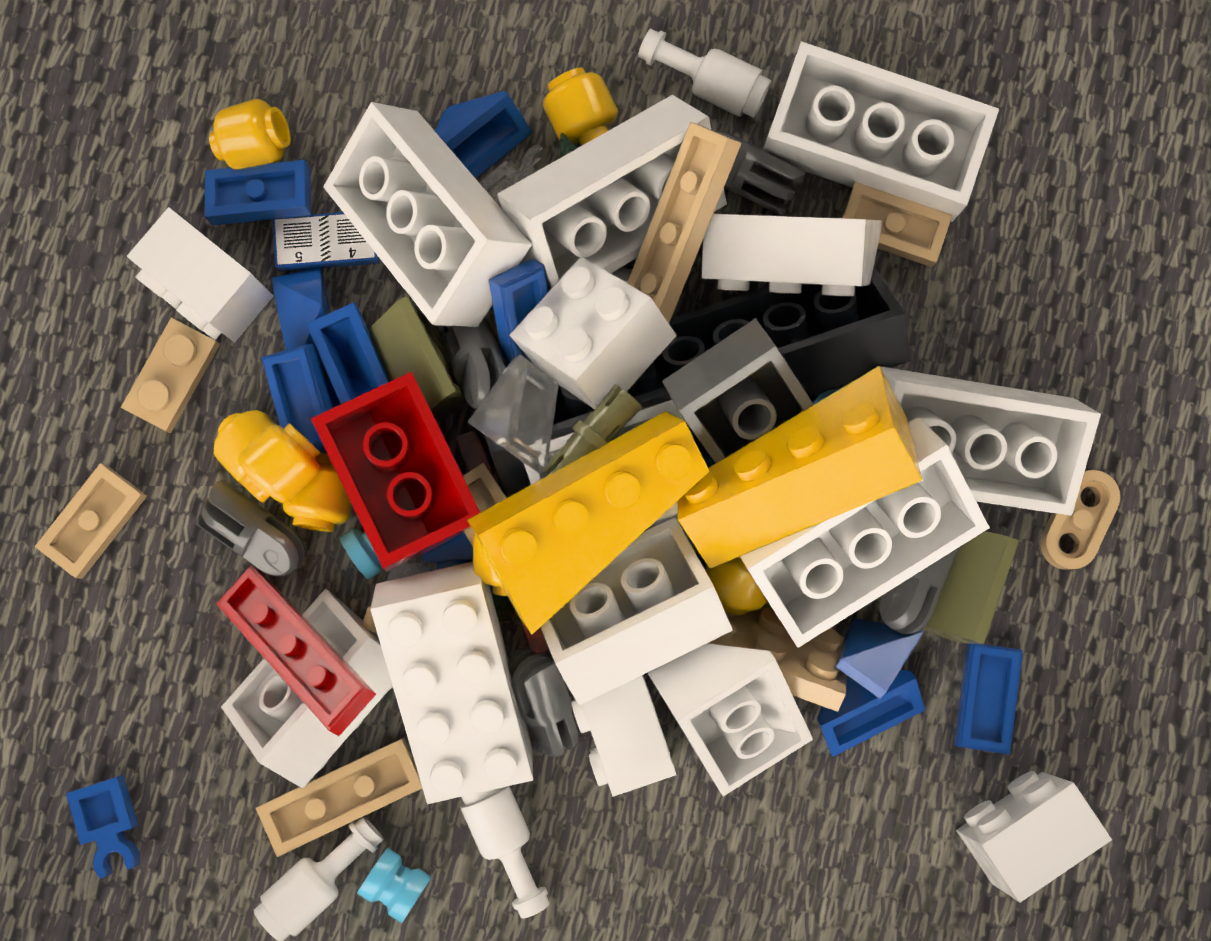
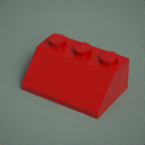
(397, 470)

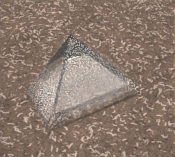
(520, 412)

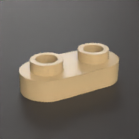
(1085, 526)

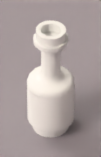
(715, 77)
(500, 834)
(305, 894)

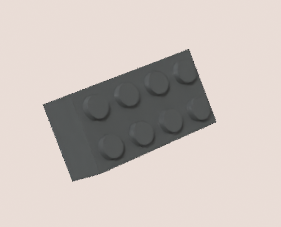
(736, 391)

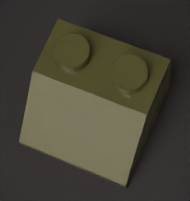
(411, 343)
(973, 589)

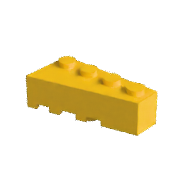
(803, 472)
(584, 515)

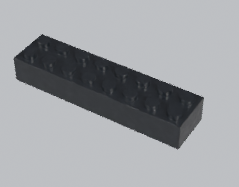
(819, 336)

